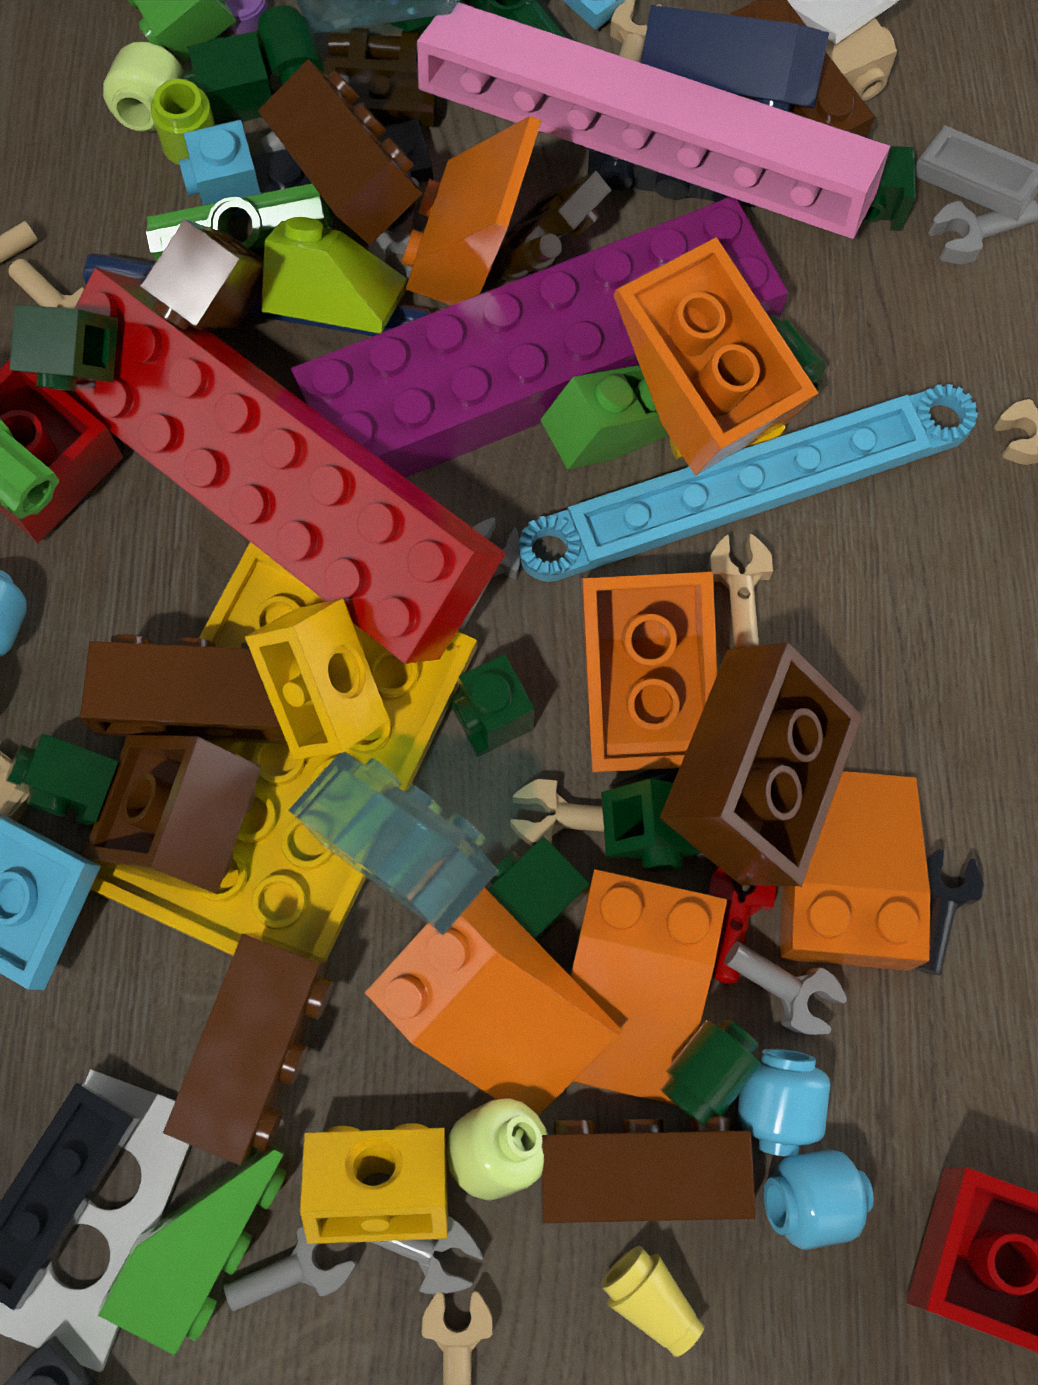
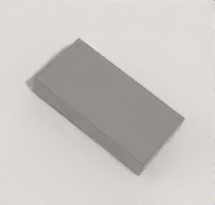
(979, 172)

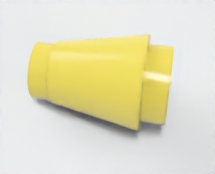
(652, 1301)

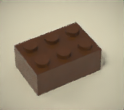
(763, 766)

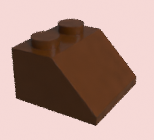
(173, 811)

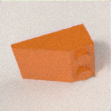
(469, 215)
(710, 356)
(647, 666)
(865, 882)
(649, 967)
(494, 1006)

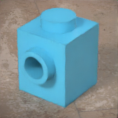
(219, 164)

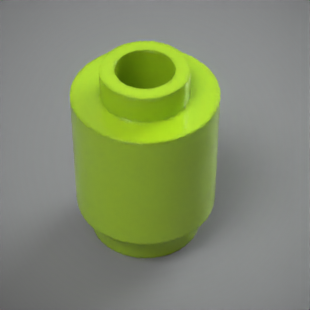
(179, 109)

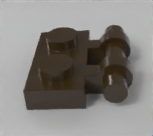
(384, 86)
(537, 235)

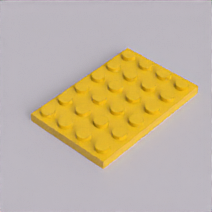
(279, 872)

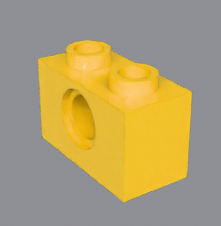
(317, 679)
(405, 1207)

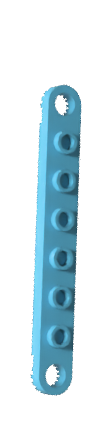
(747, 482)

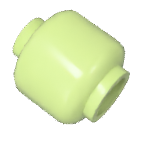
(134, 80)
(496, 1149)

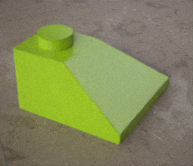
(327, 278)

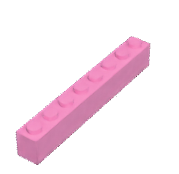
(653, 118)

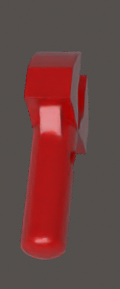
(736, 918)

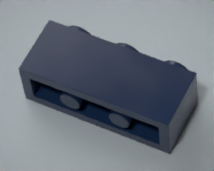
(738, 54)

